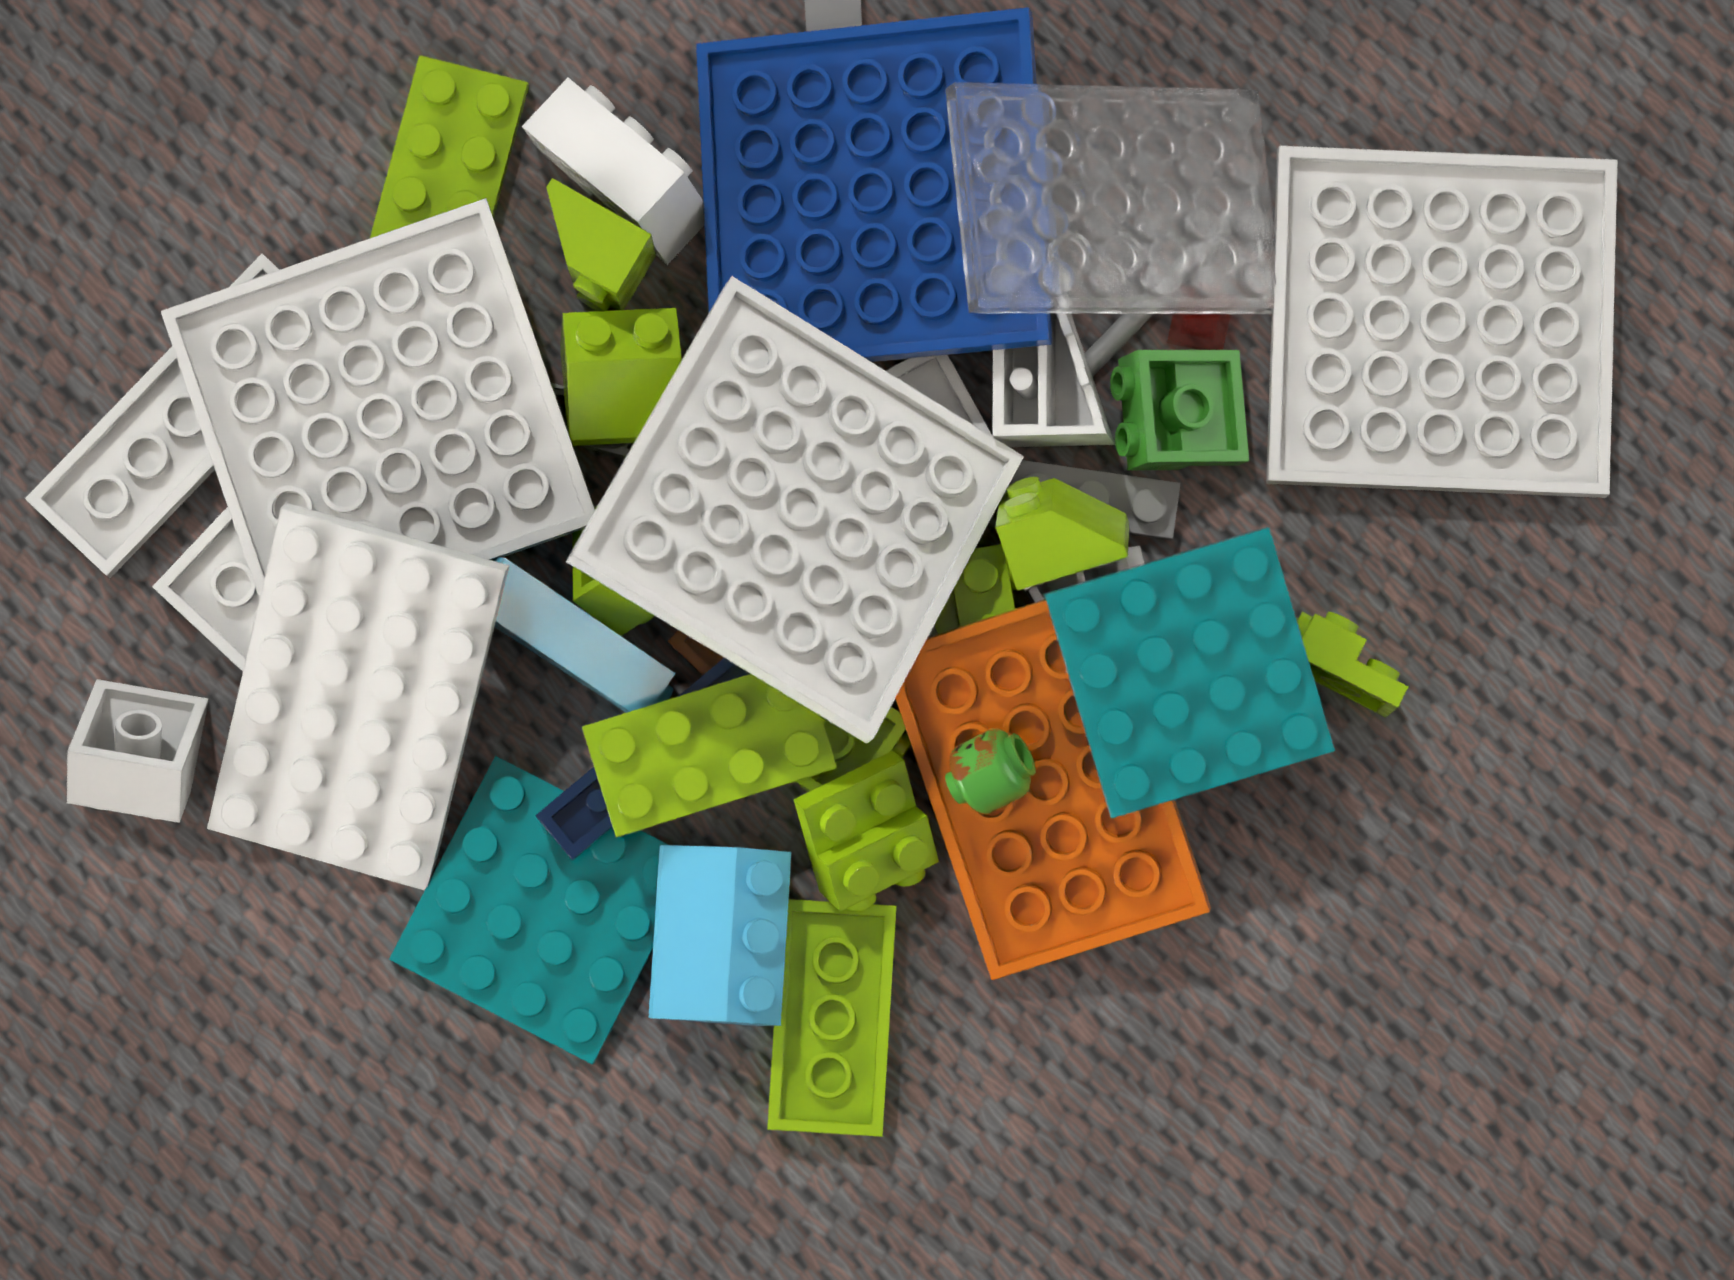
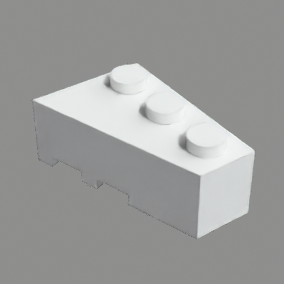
(619, 165)

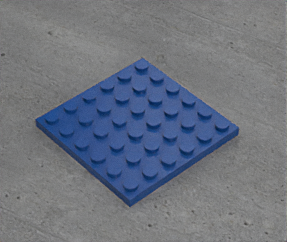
(841, 180)

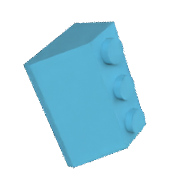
(720, 935)

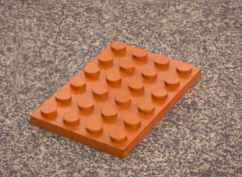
(1052, 865)

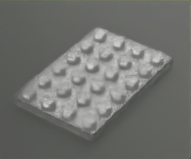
(1112, 199)

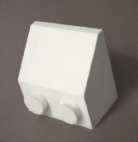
(135, 751)

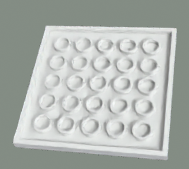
(1442, 322)
(385, 394)
(797, 510)

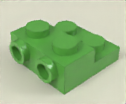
(1180, 409)

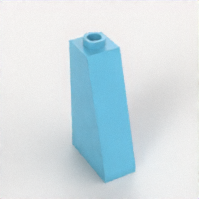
(579, 643)

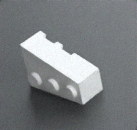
(1048, 393)

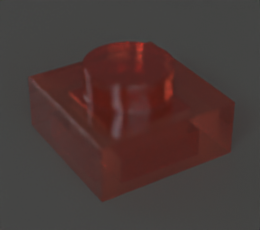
(1199, 331)

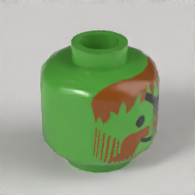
(990, 770)

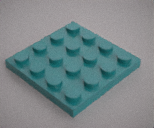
(1189, 672)
(527, 925)

